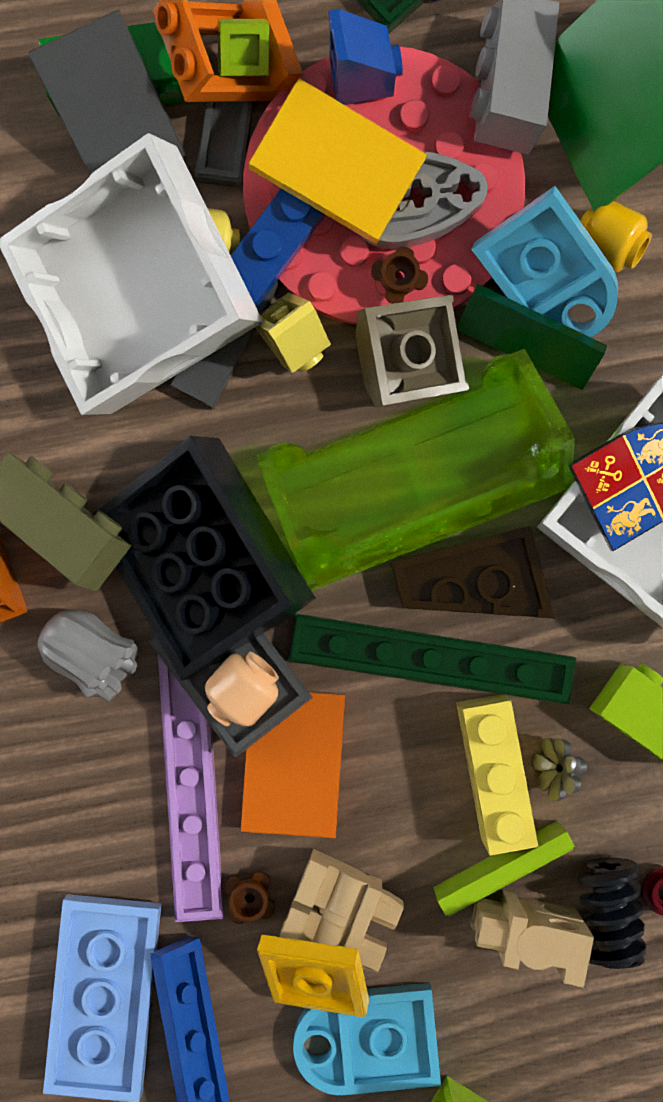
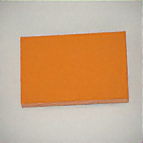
(296, 772)

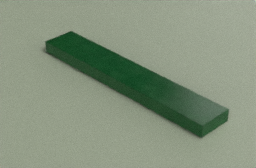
(432, 658)

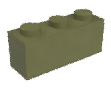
(58, 524)

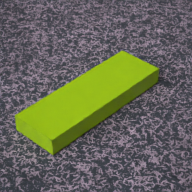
(501, 870)

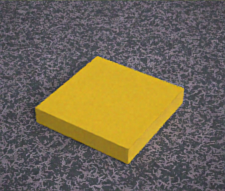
(314, 975)

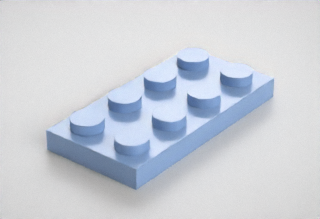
(102, 998)

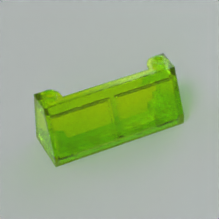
(421, 474)

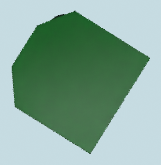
(610, 96)

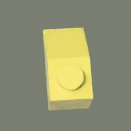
(294, 332)

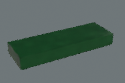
(547, 342)

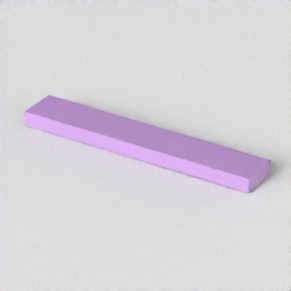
(190, 804)

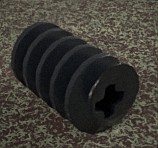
(614, 913)

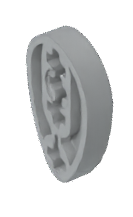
(441, 210)

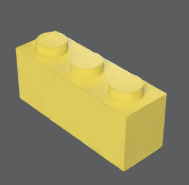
(497, 774)

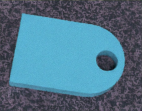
(550, 263)
(376, 1052)

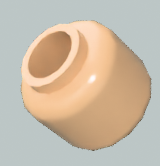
(241, 689)

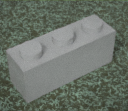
(515, 73)

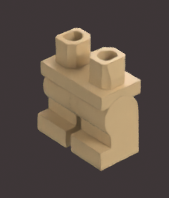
(337, 907)
(536, 934)

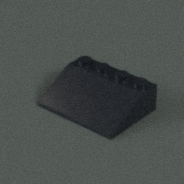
(203, 556)

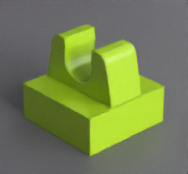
(243, 47)

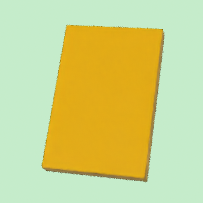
(337, 161)

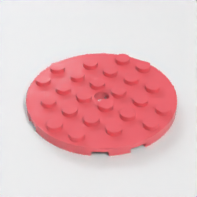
(432, 115)

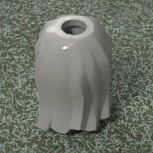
(87, 653)

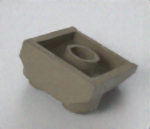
(409, 350)

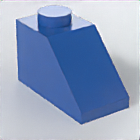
(361, 58)

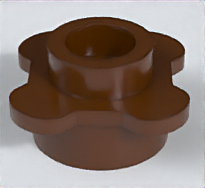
(403, 261)
(246, 911)

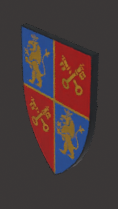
(624, 483)

